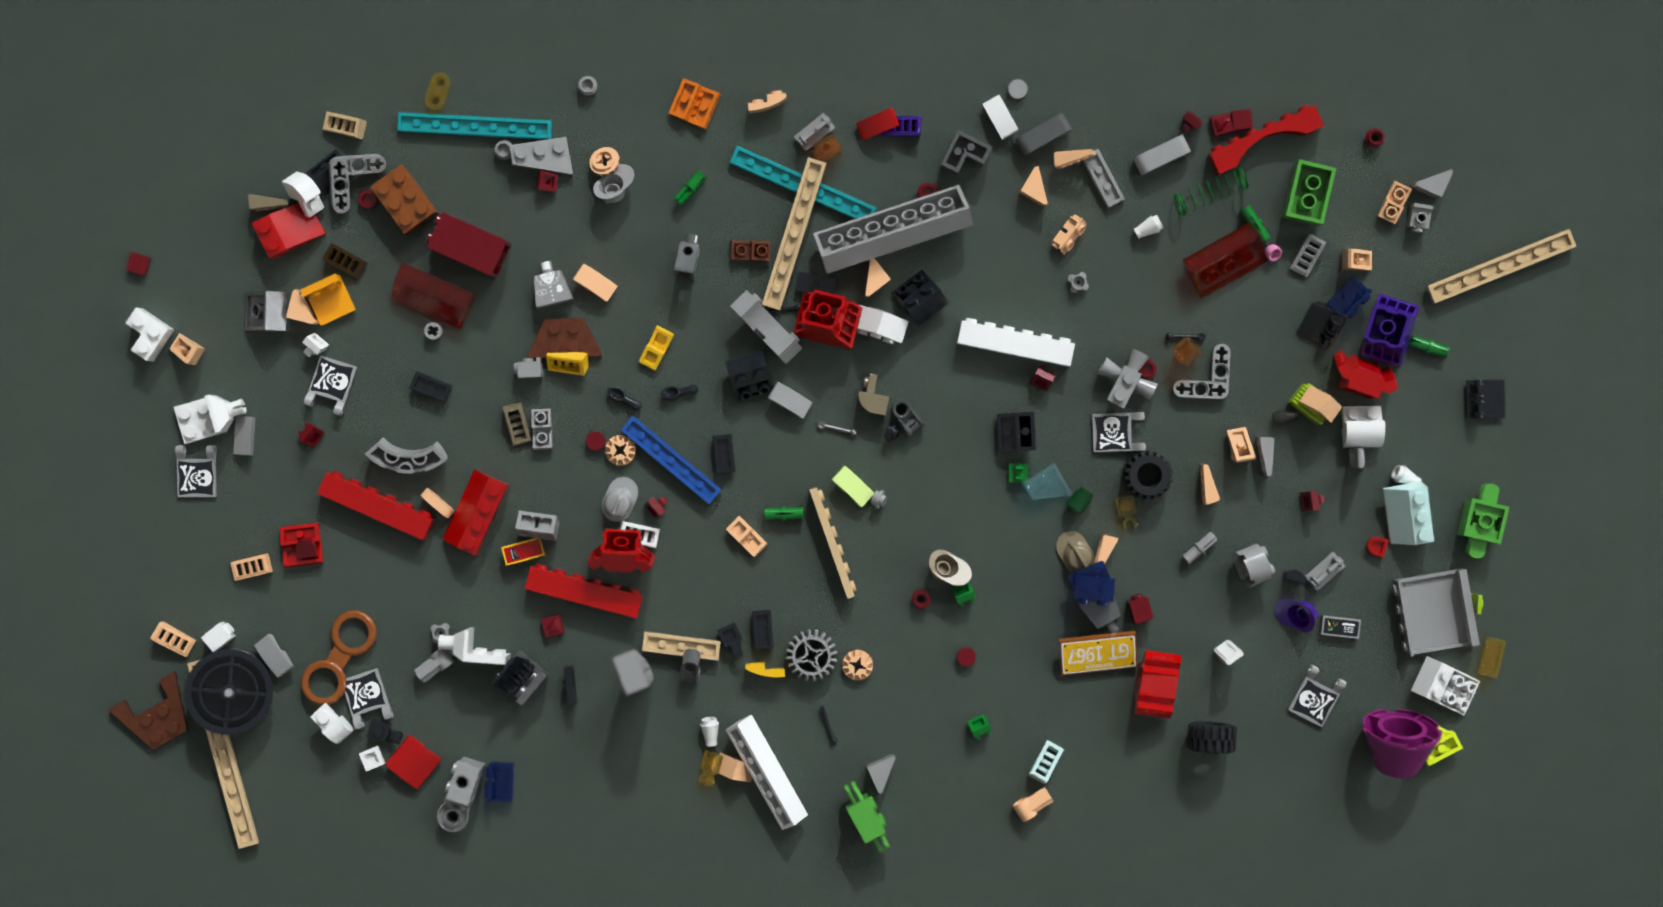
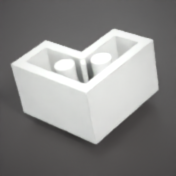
(881, 324)
(153, 334)

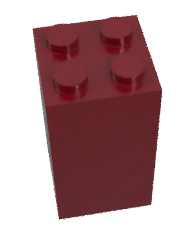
(468, 244)

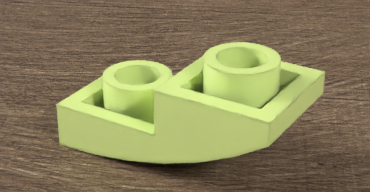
(853, 486)

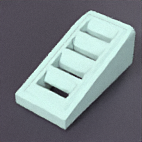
(1043, 779)

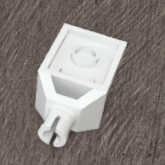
(207, 417)
(462, 647)

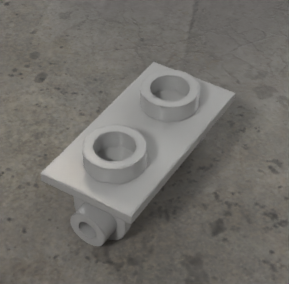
(814, 131)
(1325, 571)

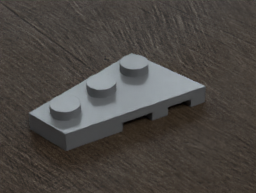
(545, 155)

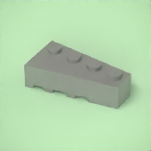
(633, 671)

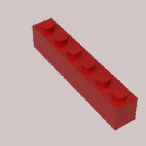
(375, 505)
(583, 591)

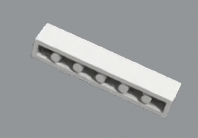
(1015, 343)
(766, 772)

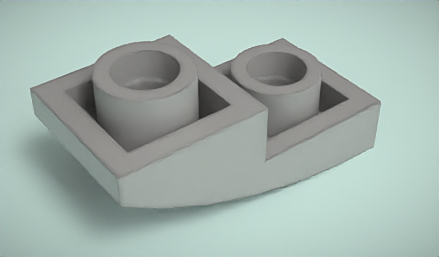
(790, 400)
(542, 429)
(273, 656)

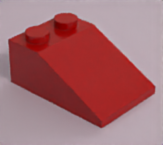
(287, 230)

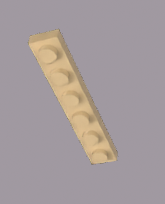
(836, 550)

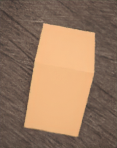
(1034, 188)
(1356, 259)
(876, 278)
(300, 309)
(186, 349)
(1320, 403)
(734, 768)

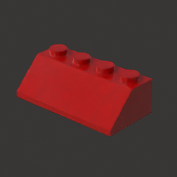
(476, 512)

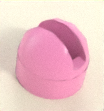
(1273, 252)

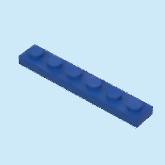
(671, 459)

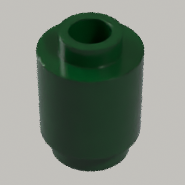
(1079, 501)

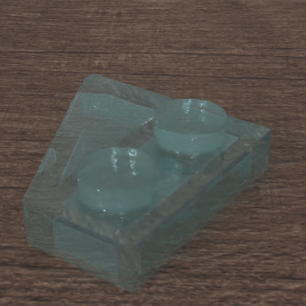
(1047, 484)

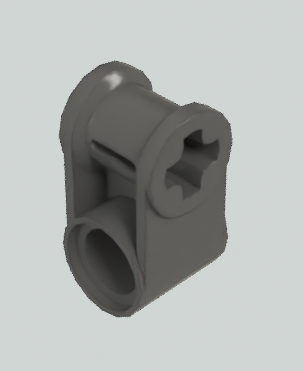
(908, 418)
(690, 666)

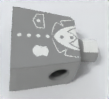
(551, 287)

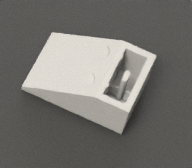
(1445, 685)

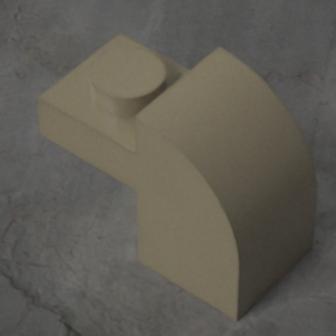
(872, 402)

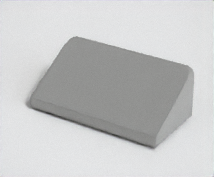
(244, 435)

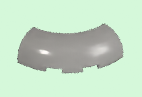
(405, 460)

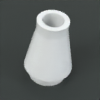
(1148, 227)
(1403, 475)
(710, 730)

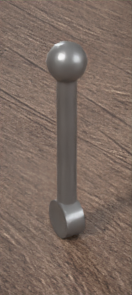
(822, 425)

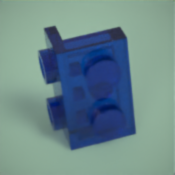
(1349, 297)
(1097, 570)
(1094, 589)
(500, 781)

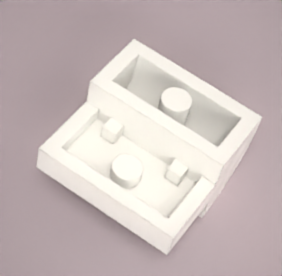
(1362, 426)

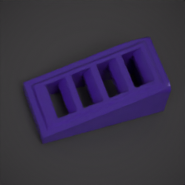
(901, 133)

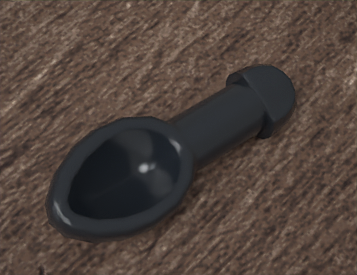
(672, 392)
(619, 395)

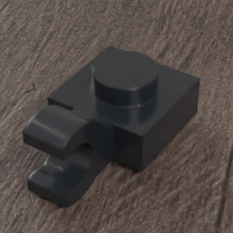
(730, 637)
(381, 730)

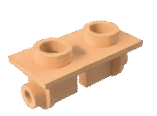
(1075, 228)

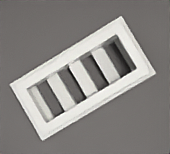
(655, 532)
(1228, 652)

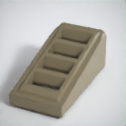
(264, 203)
(517, 406)

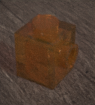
(827, 148)
(1186, 351)

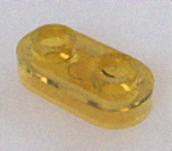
(436, 91)

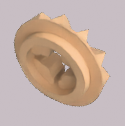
(597, 160)
(620, 440)
(852, 657)

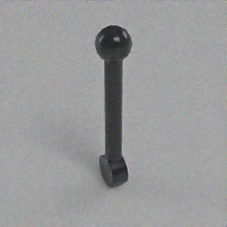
(796, 307)
(1201, 336)
(833, 740)

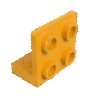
(329, 299)

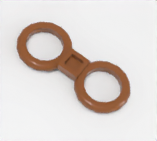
(338, 657)

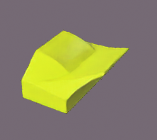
(1447, 746)

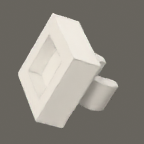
(314, 345)
(372, 758)

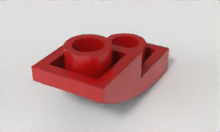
(877, 124)

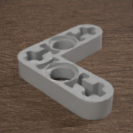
(346, 170)
(1214, 379)

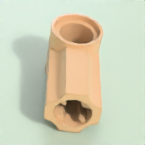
(1029, 806)

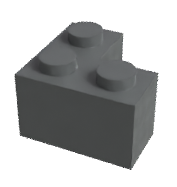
(964, 148)

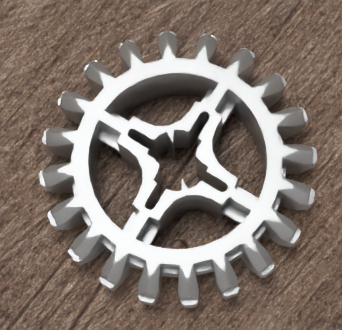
(827, 648)

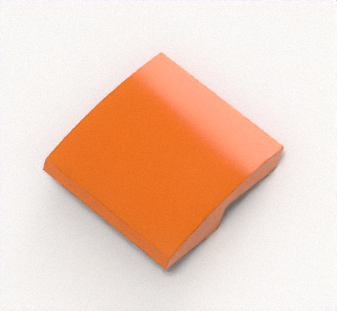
(694, 103)

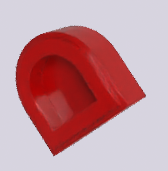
(1377, 546)

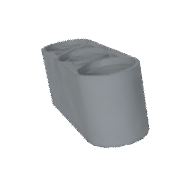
(1161, 155)

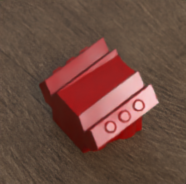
(827, 319)
(1364, 377)
(621, 552)
(1156, 684)

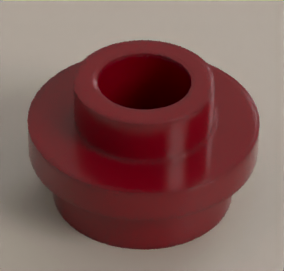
(1380, 137)
(916, 594)

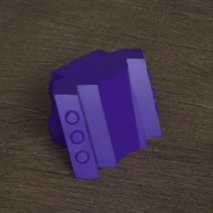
(1389, 330)

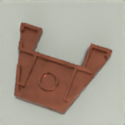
(159, 722)

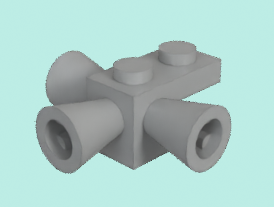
(1127, 379)

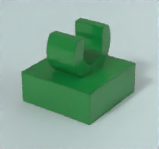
(1017, 472)
(964, 593)
(979, 726)

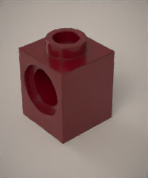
(1139, 608)

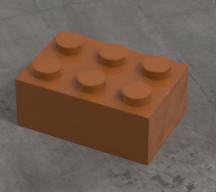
(404, 200)

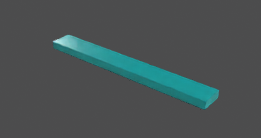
(474, 126)
(791, 180)

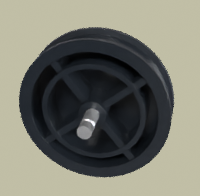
(228, 691)

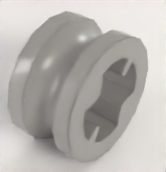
(434, 325)

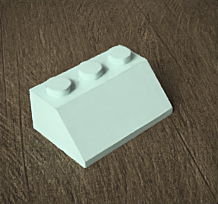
(1408, 514)

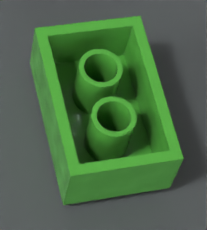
(1308, 193)

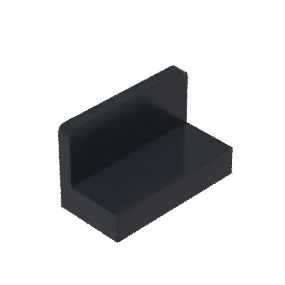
(320, 173)

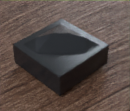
(1294, 575)

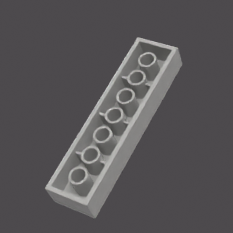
(893, 229)

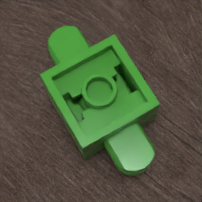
(1483, 520)
(866, 818)

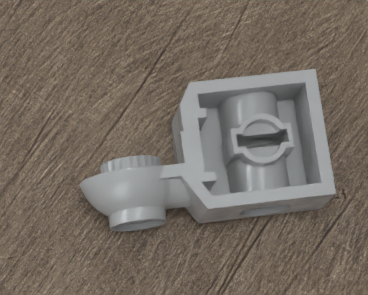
(460, 794)

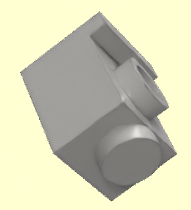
(1412, 220)
(529, 368)

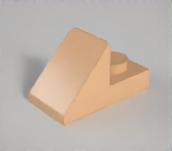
(1240, 445)

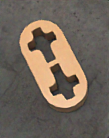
(439, 504)

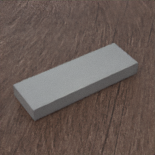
(1103, 180)

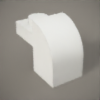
(305, 191)
(333, 726)

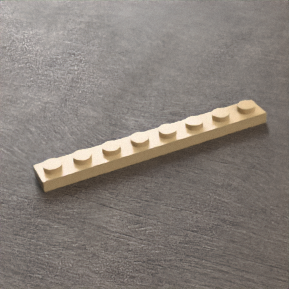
(794, 233)
(1501, 266)

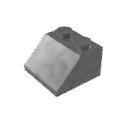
(265, 311)

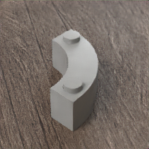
(766, 327)

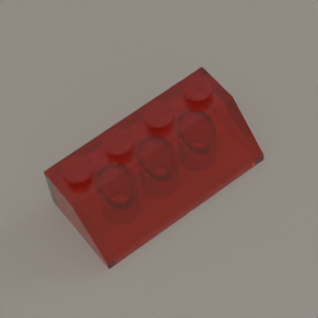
(1225, 260)
(432, 296)

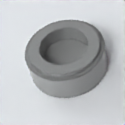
(1017, 89)

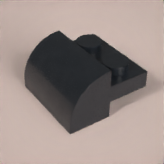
(1016, 431)

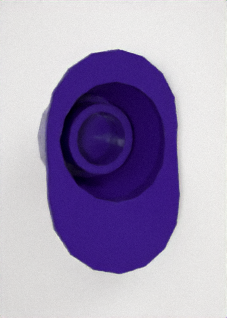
(1296, 614)

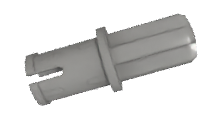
(1199, 548)

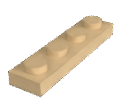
(678, 644)

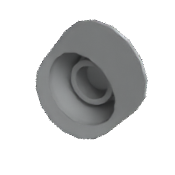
(613, 186)
(620, 499)

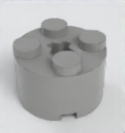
(1253, 565)

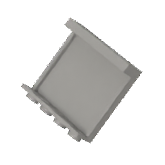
(1435, 611)

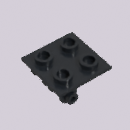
(1322, 325)
(1485, 398)
(514, 668)

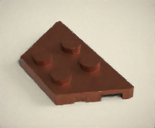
(564, 337)

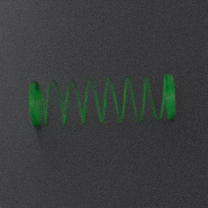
(1176, 196)

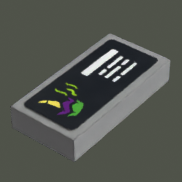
(1340, 626)

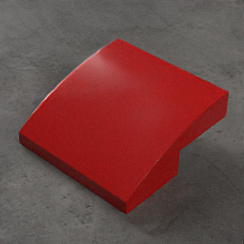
(288, 540)
(413, 761)

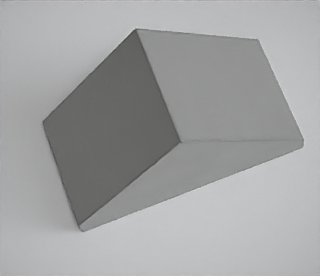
(1434, 185)
(880, 771)

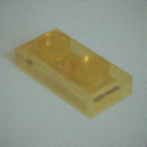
(1491, 657)

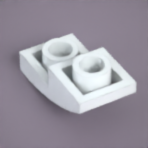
(1000, 117)

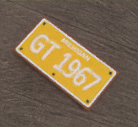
(1098, 653)

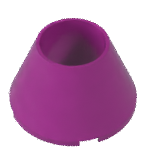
(1400, 740)

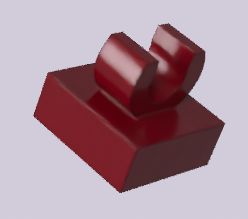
(1191, 120)
(1042, 379)
(311, 435)
(1311, 500)
(655, 506)

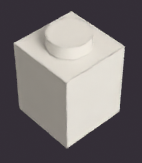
(219, 636)

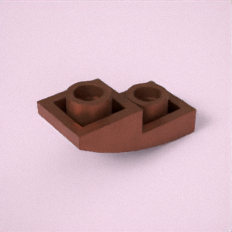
(750, 250)

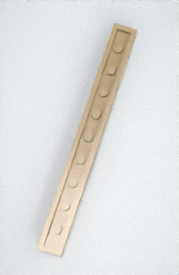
(232, 786)

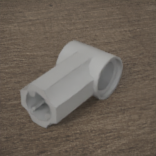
(438, 662)

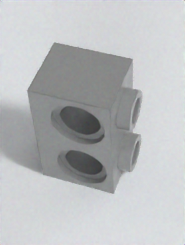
(537, 525)

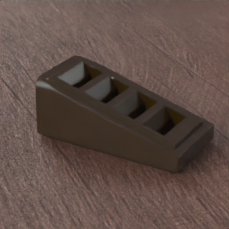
(331, 249)

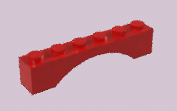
(1302, 123)

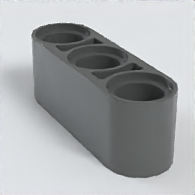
(1043, 134)

